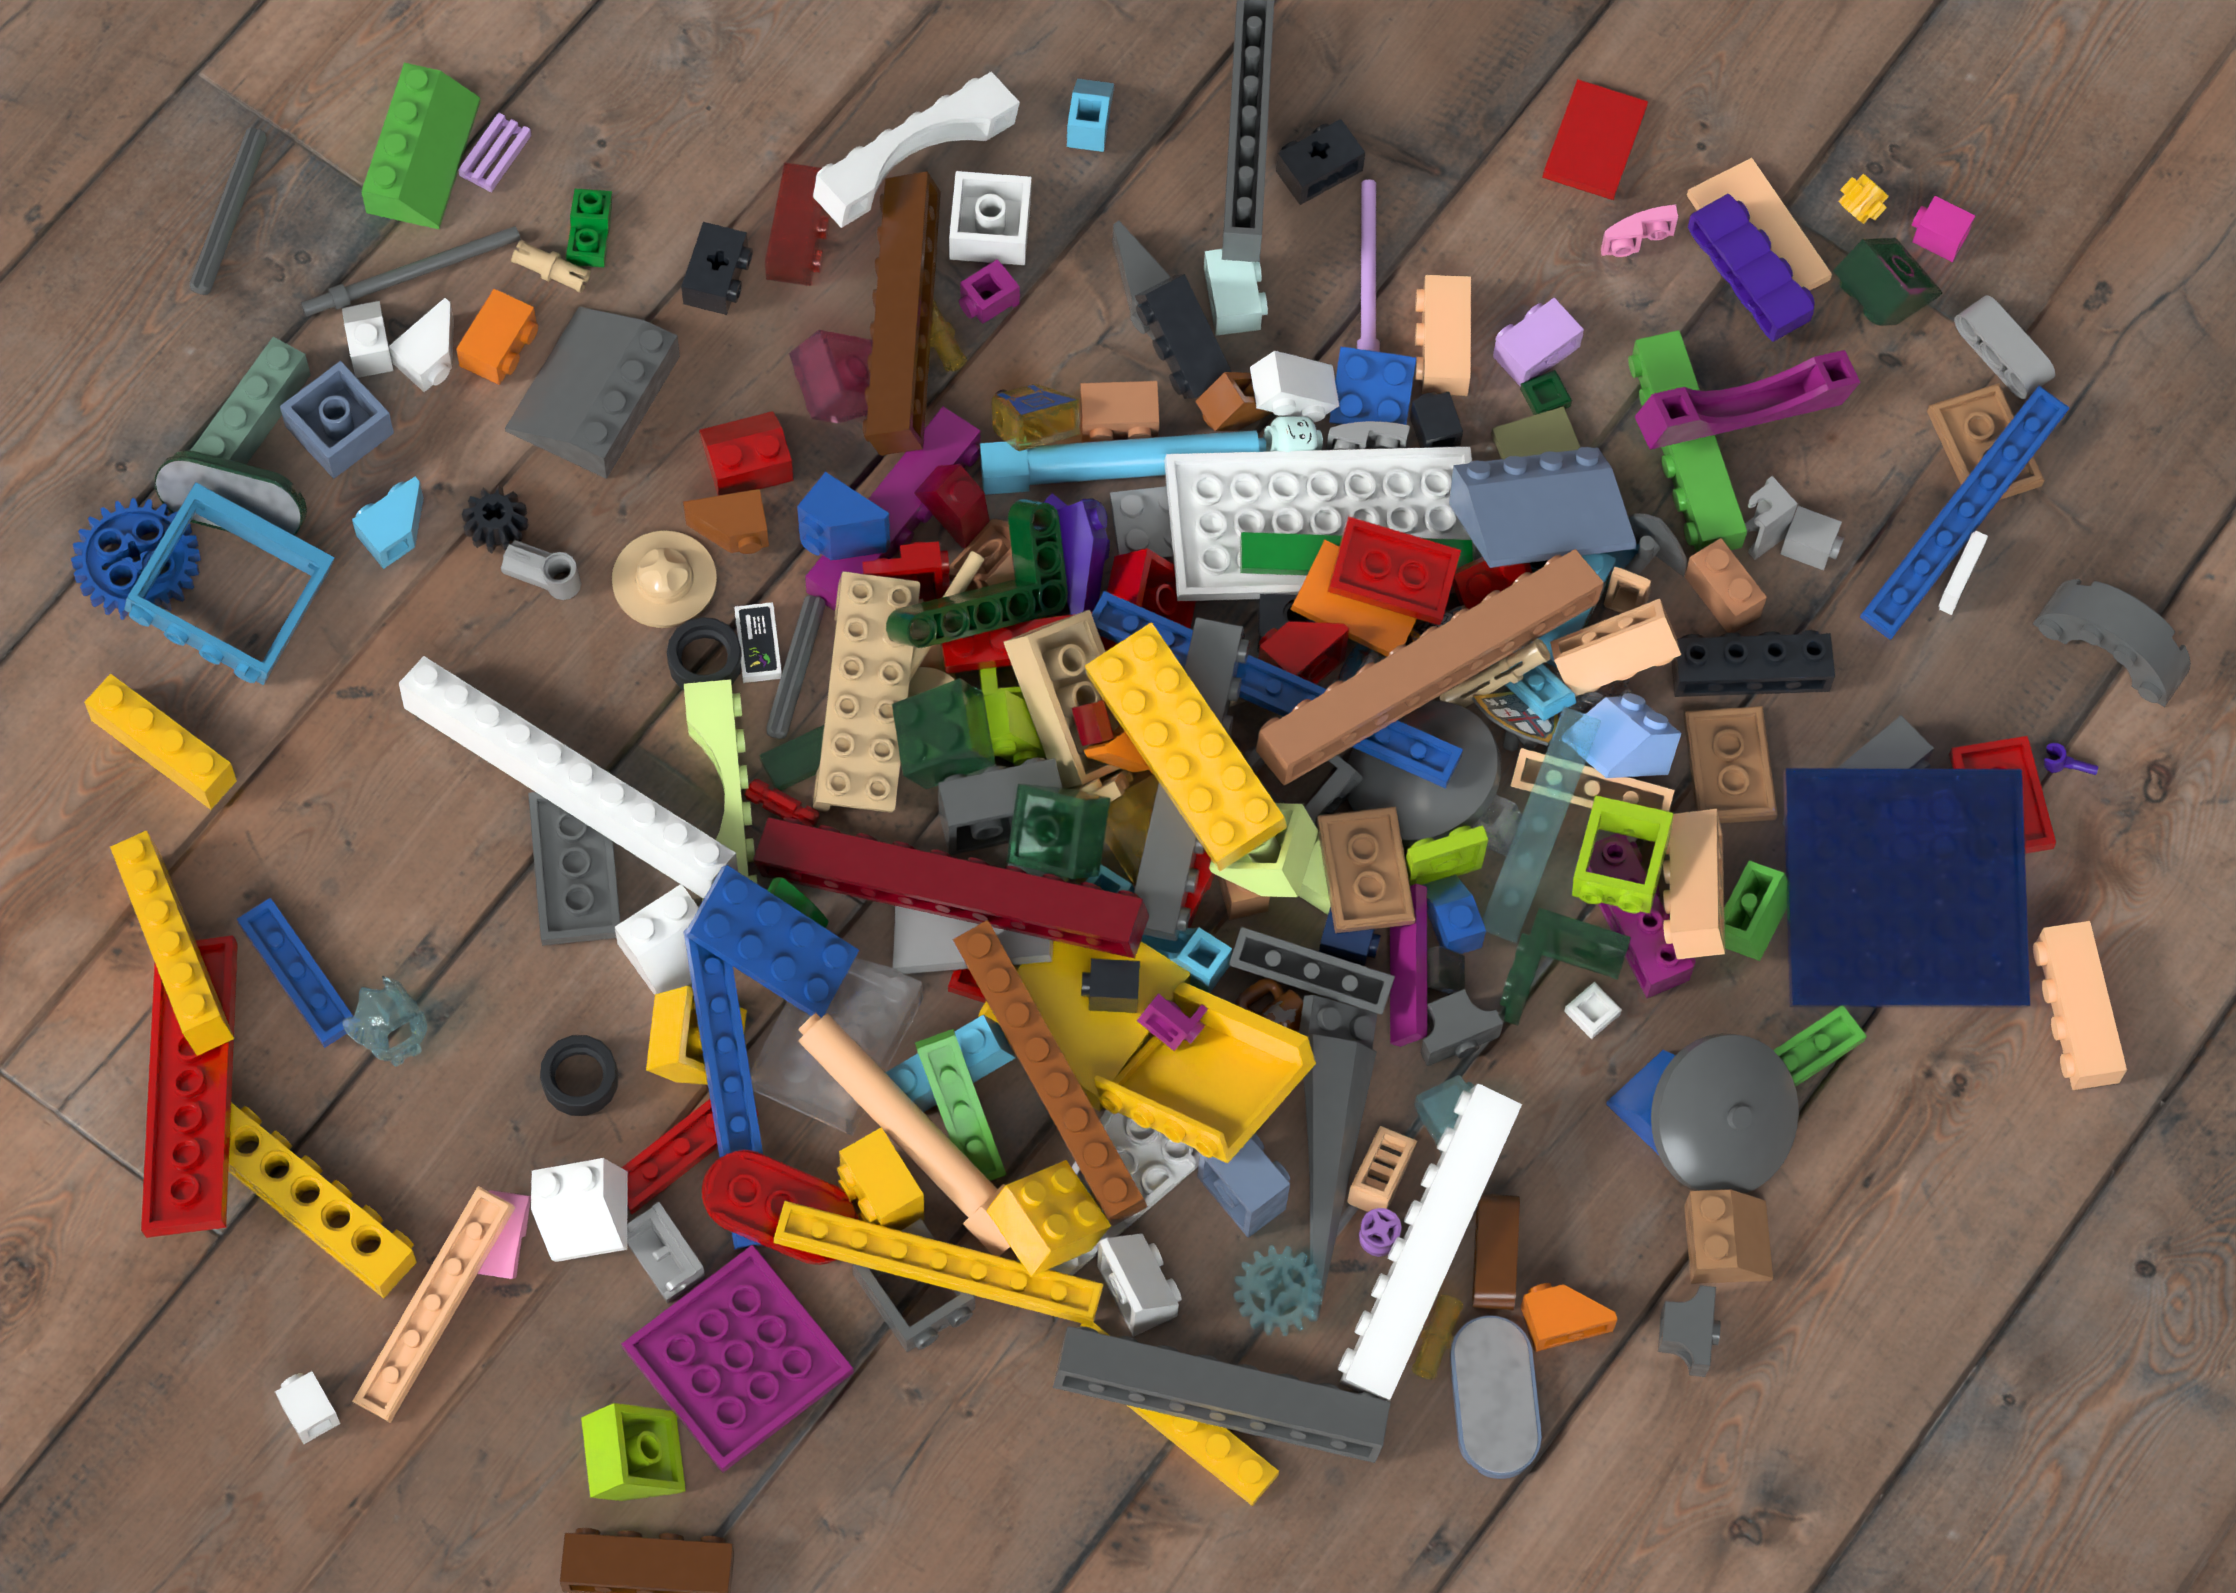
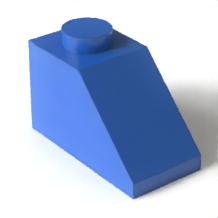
(1454, 915)

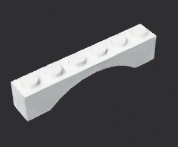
(973, 113)

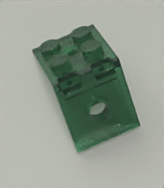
(1565, 941)

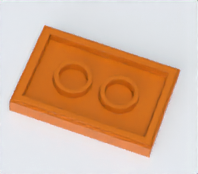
(1367, 624)

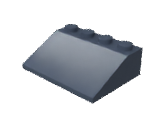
(1541, 506)

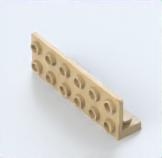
(866, 677)

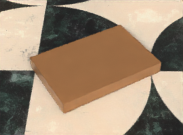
(1971, 426)
(1731, 763)
(1365, 869)

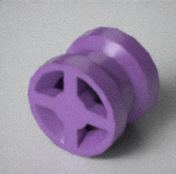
(1379, 1223)

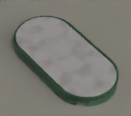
(250, 487)

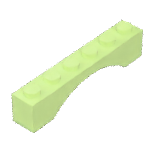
(711, 724)

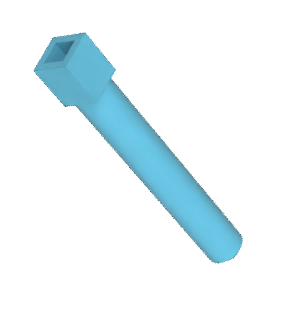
(1013, 471)

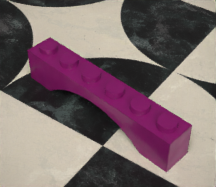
(1694, 414)

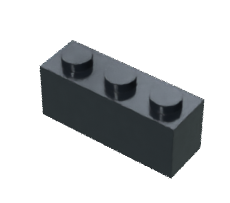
(1182, 336)

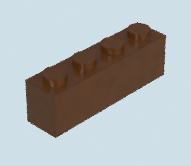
(644, 1564)

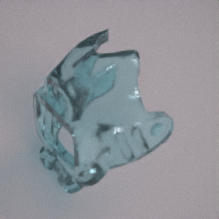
(382, 1013)

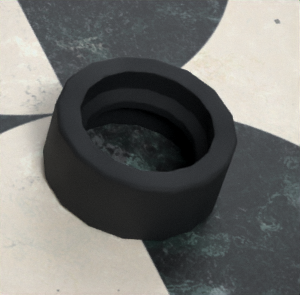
(698, 629)
(573, 1046)

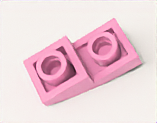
(1626, 235)
(504, 1255)

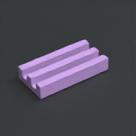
(499, 123)

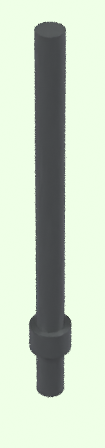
(341, 296)

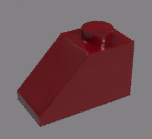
(955, 502)

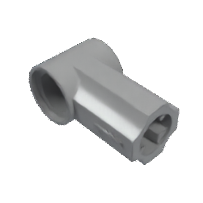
(540, 568)

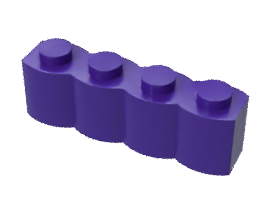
(1750, 267)

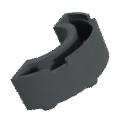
(2123, 628)

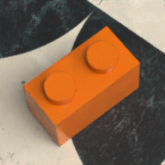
(497, 337)

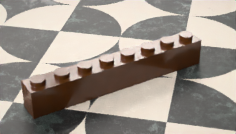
(902, 314)

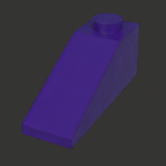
(1083, 552)

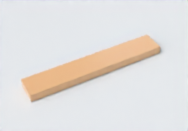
(434, 1304)

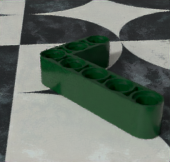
(1025, 590)

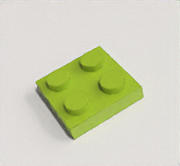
(1455, 854)

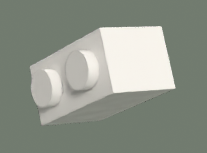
(1294, 386)

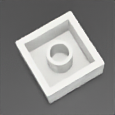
(990, 218)

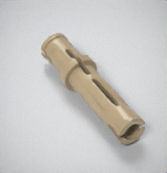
(1531, 657)

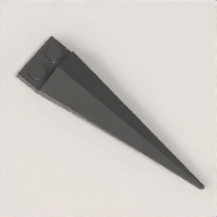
(1335, 1105)

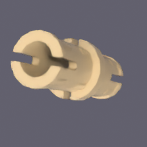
(550, 266)

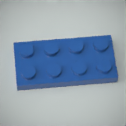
(771, 942)

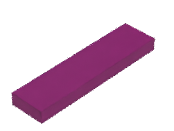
(1409, 967)

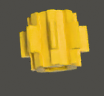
(1863, 198)

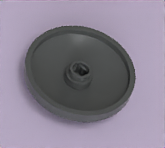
(1422, 806)
(1724, 1114)

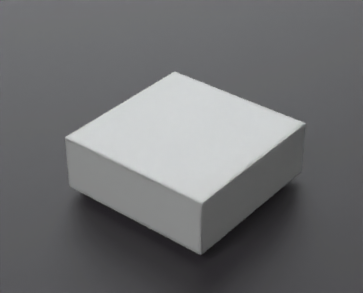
(1593, 1010)

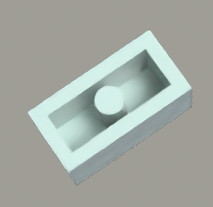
(1234, 294)

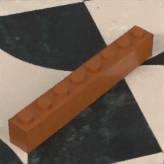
(1050, 1073)

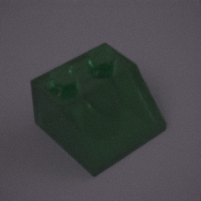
(1885, 281)
(1058, 830)

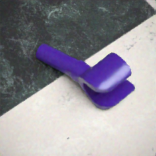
(2066, 762)

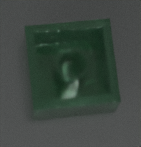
(943, 733)

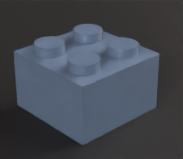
(337, 419)
(1247, 1186)

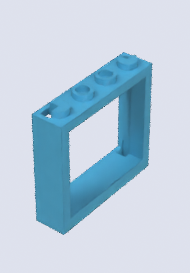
(255, 531)

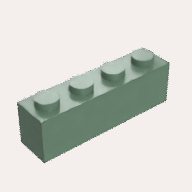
(255, 403)

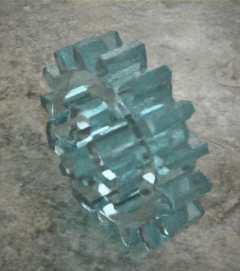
(1296, 1294)

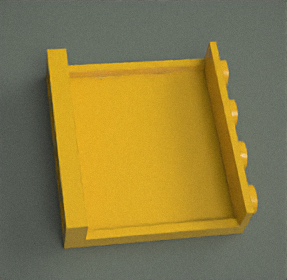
(1094, 1040)
(1218, 1085)

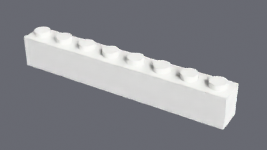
(1429, 1243)

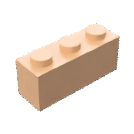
(1444, 334)
(1616, 648)

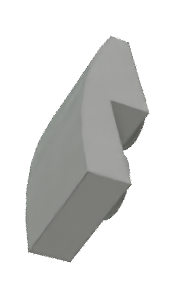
(1368, 434)

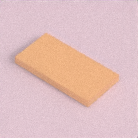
(1766, 212)

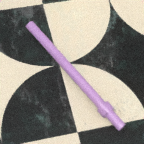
(1368, 268)

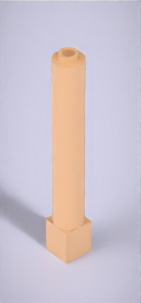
(906, 1125)

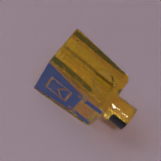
(1024, 418)

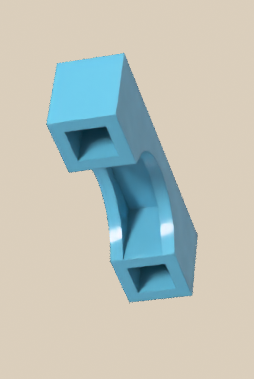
(1193, 951)

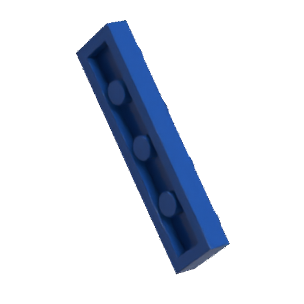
(296, 971)

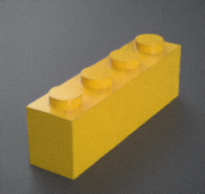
(160, 741)

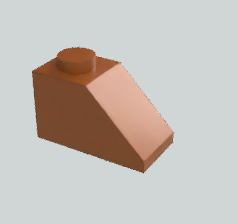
(1230, 403)
(730, 520)

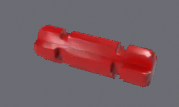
(780, 803)

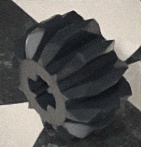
(492, 508)

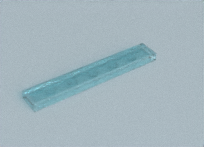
(1540, 824)

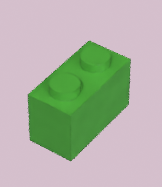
(1755, 910)

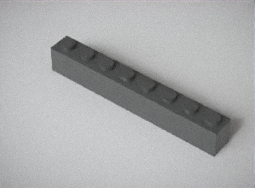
(1248, 131)
(1171, 845)
(1222, 1394)

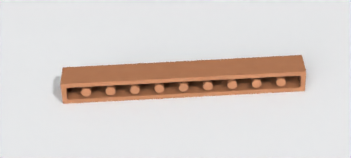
(1428, 666)

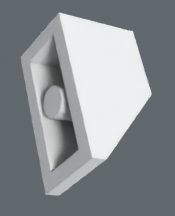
(367, 339)
(426, 348)

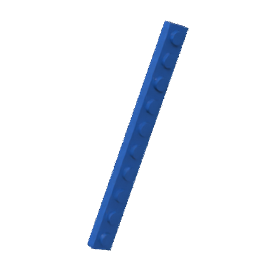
(1283, 691)

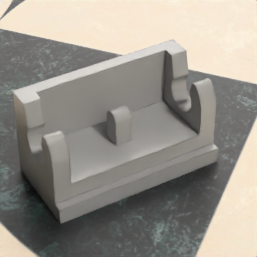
(1771, 518)
(664, 1253)

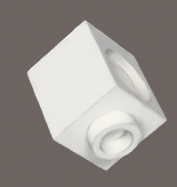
(307, 1406)

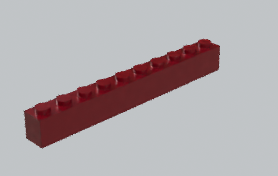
(952, 886)

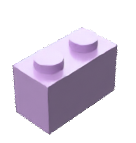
(1537, 341)

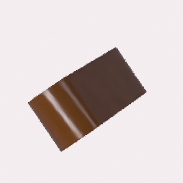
(1496, 1252)

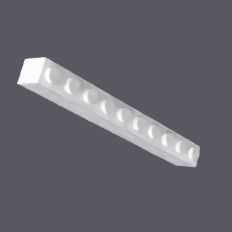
(564, 777)

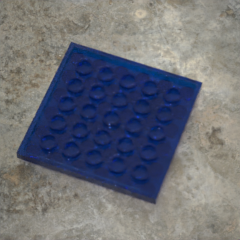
(1906, 888)

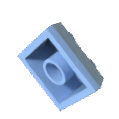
(1631, 739)

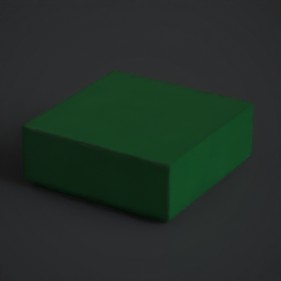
(1545, 393)

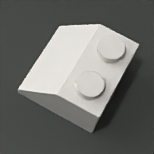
(656, 940)
(581, 1208)
(1137, 1282)

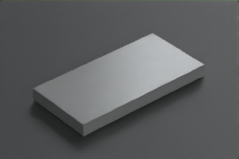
(926, 943)

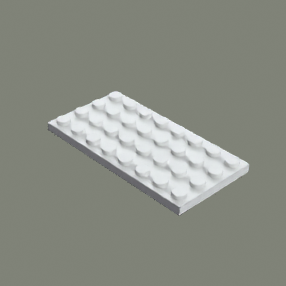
(1297, 493)

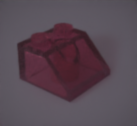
(833, 375)

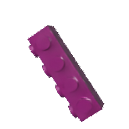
(1647, 954)

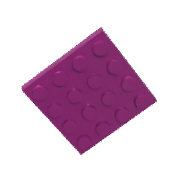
(737, 1358)

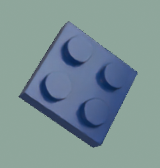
(1372, 387)

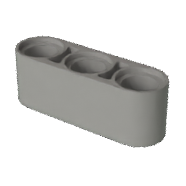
(2004, 346)

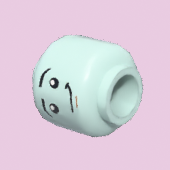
(1292, 434)

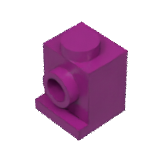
(992, 283)

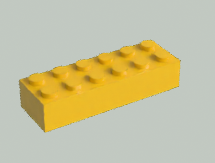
(1185, 746)

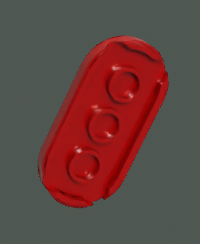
(748, 1194)

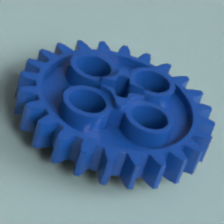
(126, 529)

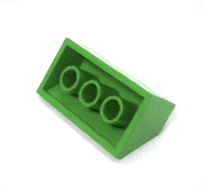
(420, 147)

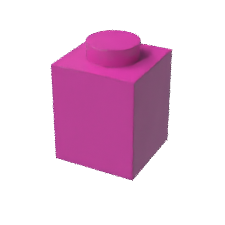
(1942, 228)

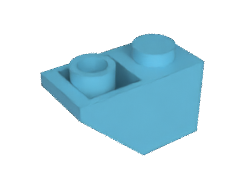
(1089, 115)
(391, 524)

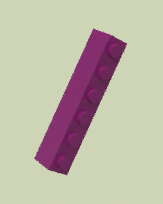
(946, 442)

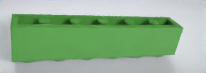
(1694, 465)

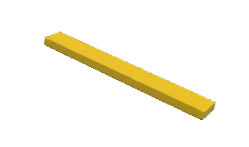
(937, 1263)

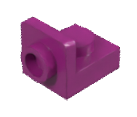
(1169, 1023)

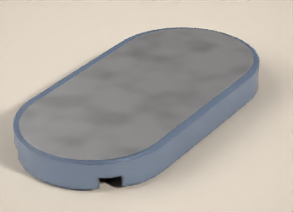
(1495, 1397)

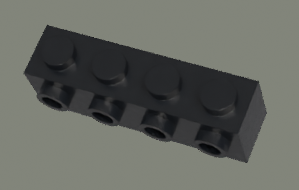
(1753, 664)

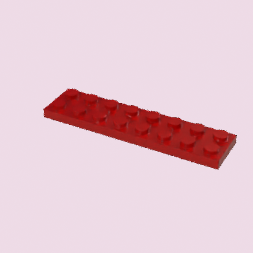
(189, 1111)

